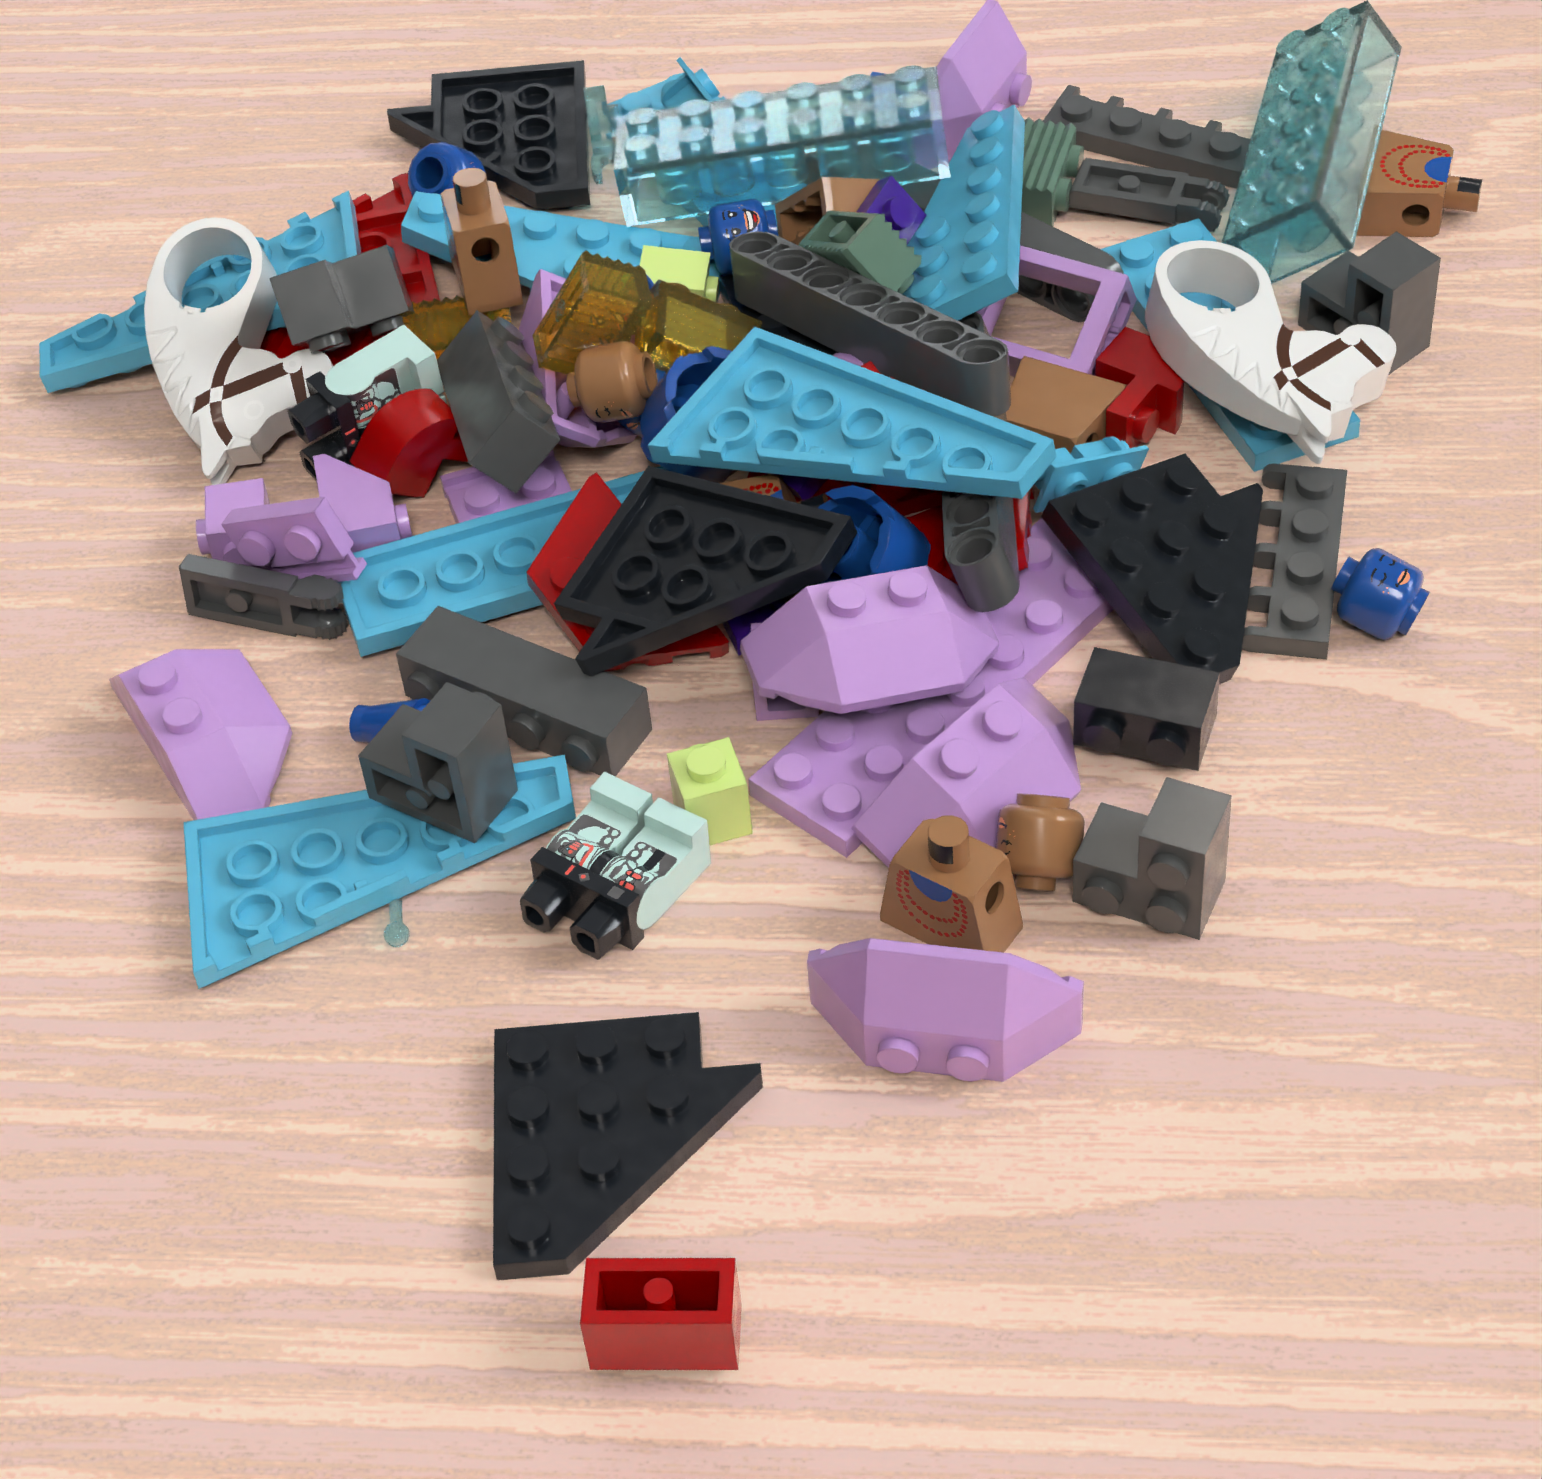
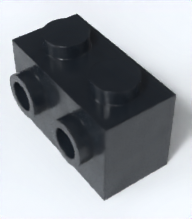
(1145, 708)

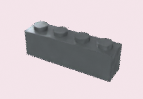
(497, 401)
(541, 692)

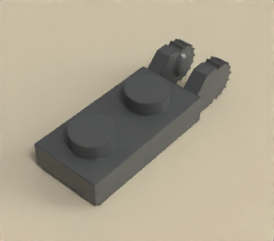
(1147, 193)
(262, 598)

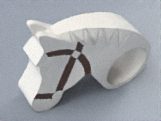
(1249, 358)
(211, 361)

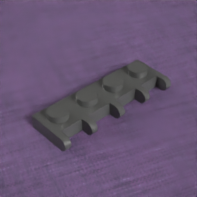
(1152, 138)
(1302, 561)

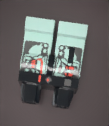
(357, 389)
(616, 867)

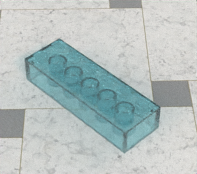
(778, 142)
(1314, 142)

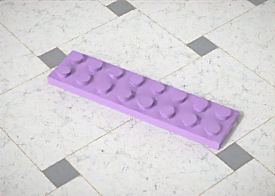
(849, 758)

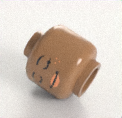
(612, 381)
(1040, 839)

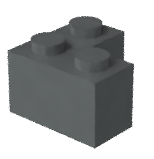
(1384, 288)
(341, 298)
(444, 762)
(1157, 865)

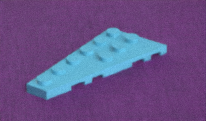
(974, 221)
(544, 238)
(119, 343)
(825, 418)
(314, 864)

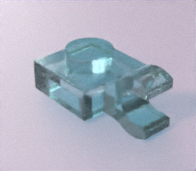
(602, 127)

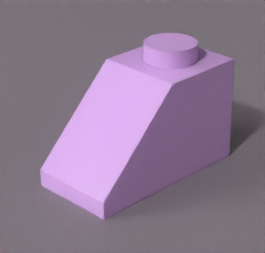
(361, 503)

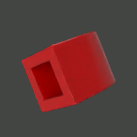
(1151, 393)
(409, 442)

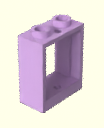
(1105, 319)

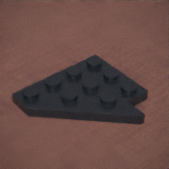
(518, 122)
(1168, 558)
(690, 559)
(594, 1127)

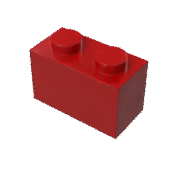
(661, 1313)

